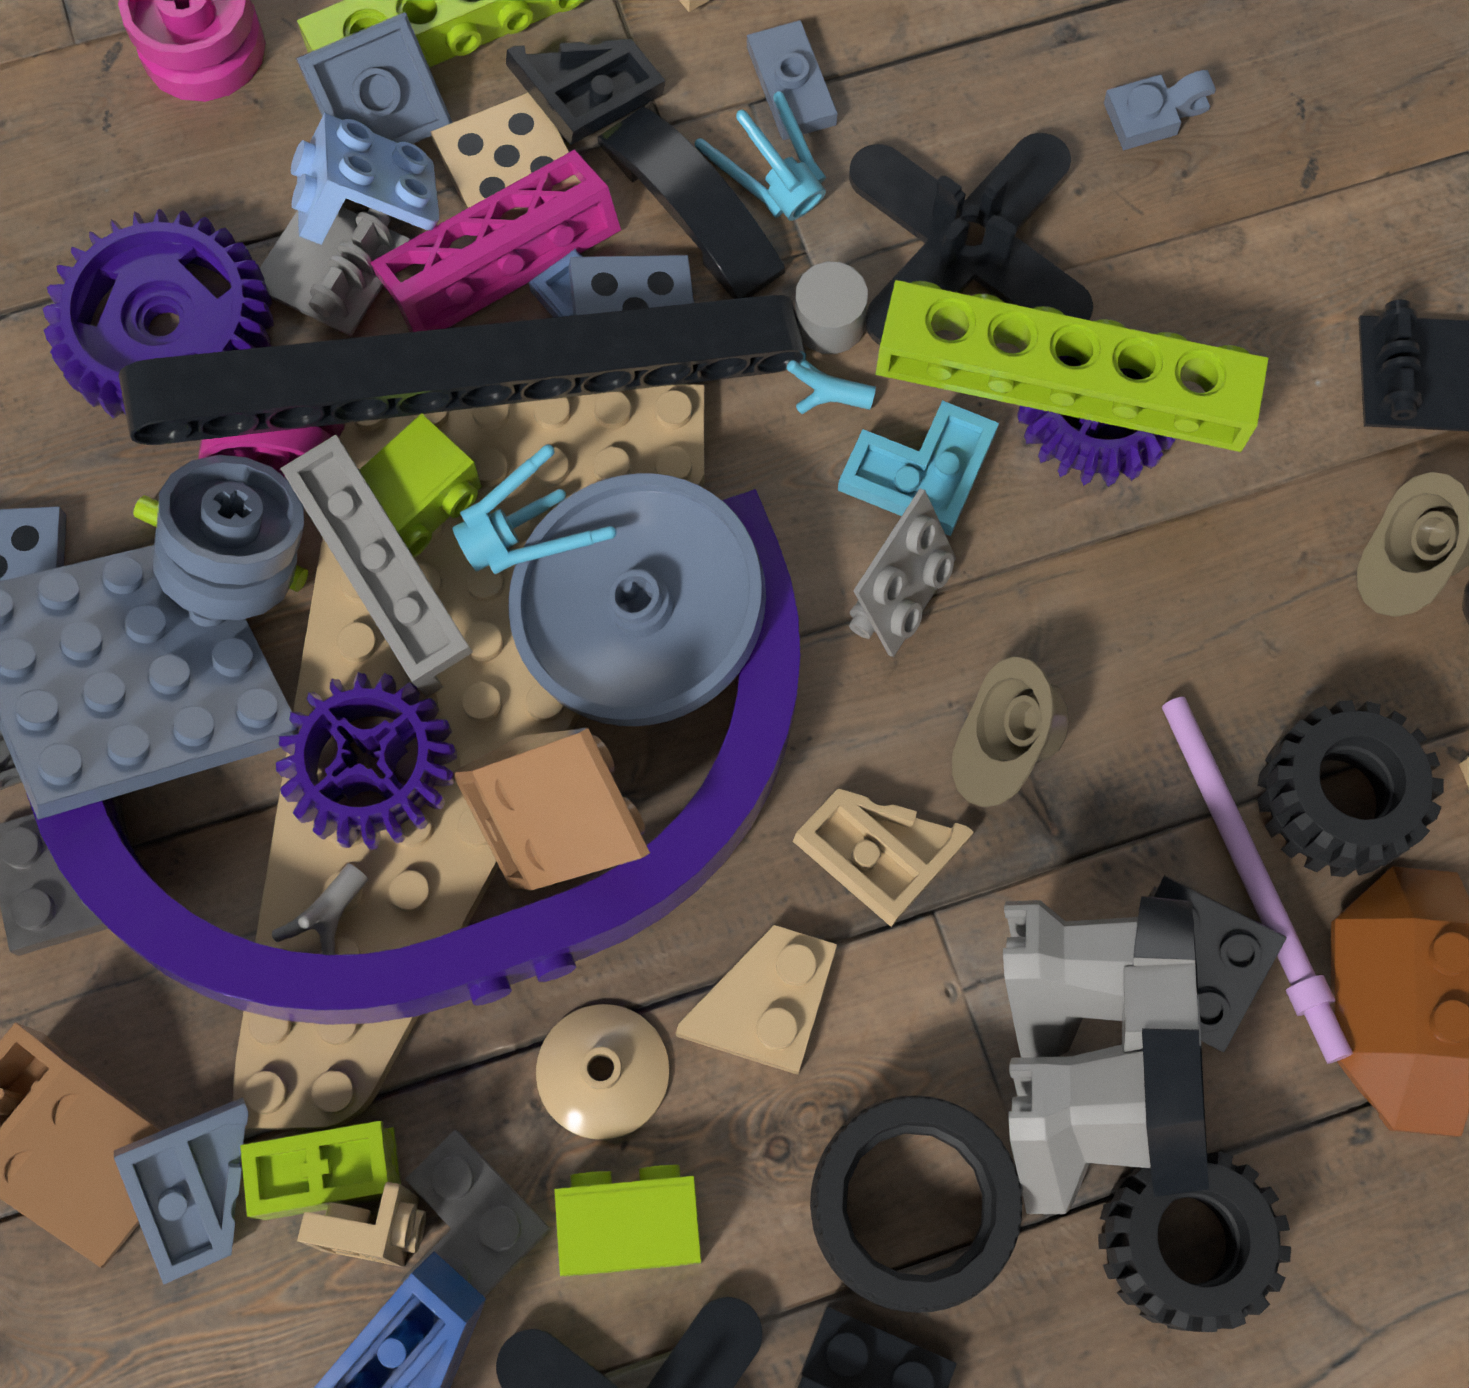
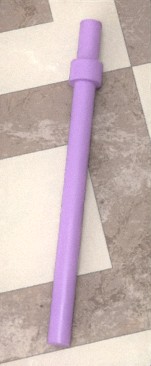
(1307, 992)

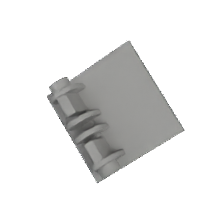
(334, 278)
(903, 577)

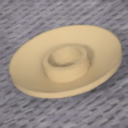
(610, 1106)

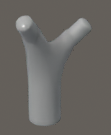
(326, 910)

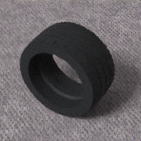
(994, 1174)

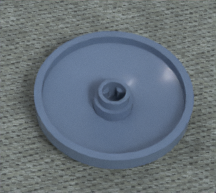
(644, 618)

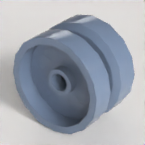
(227, 537)

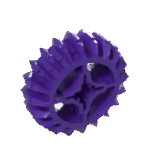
(1084, 451)
(348, 778)

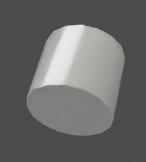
(831, 307)

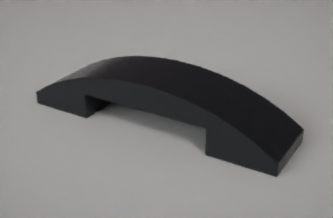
(696, 199)

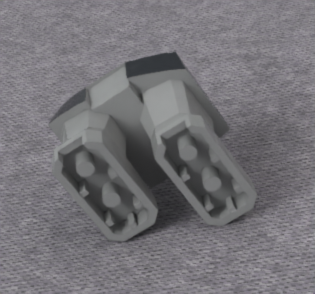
(1117, 1103)

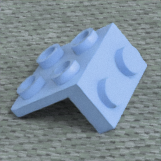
(365, 168)

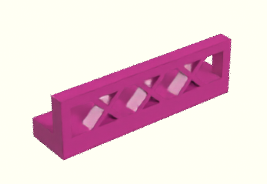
(505, 251)

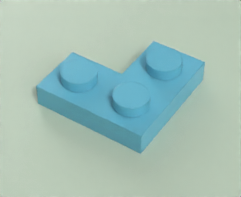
(944, 467)

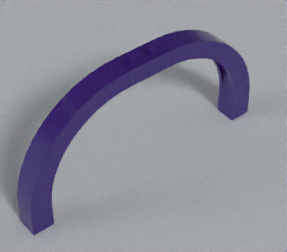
(491, 954)

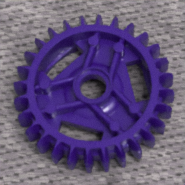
(148, 280)

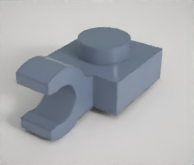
(1151, 111)

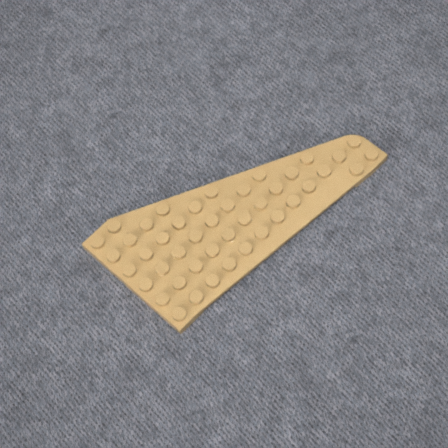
(437, 876)

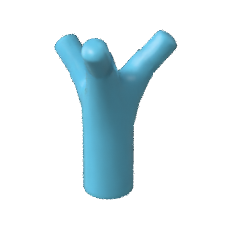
(830, 388)

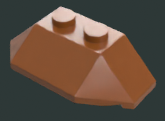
(1406, 998)

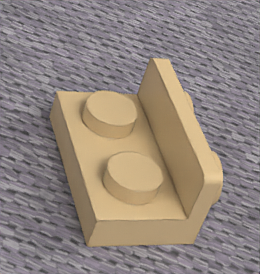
(369, 1237)

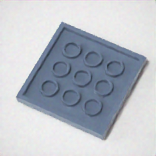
(124, 685)

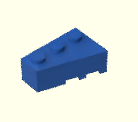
(415, 1335)

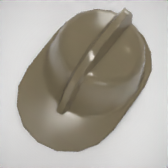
(1416, 545)
(1008, 730)

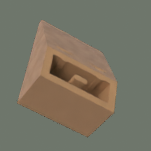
(552, 808)
(60, 1145)

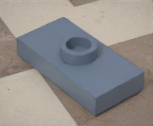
(789, 66)

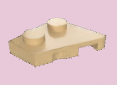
(879, 850)
(765, 1001)

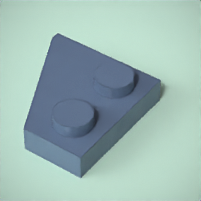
(187, 1188)

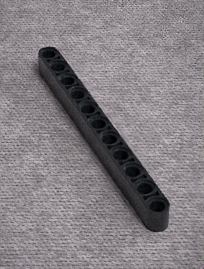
(455, 368)

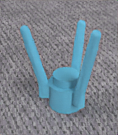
(793, 185)
(488, 535)

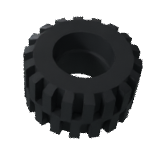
(1389, 760)
(1249, 1258)

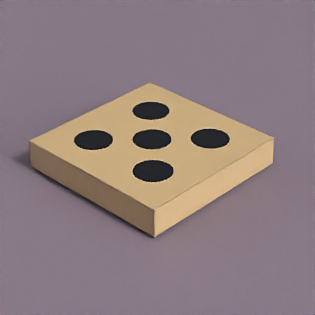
(499, 149)

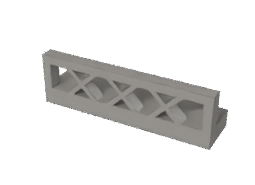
(377, 563)

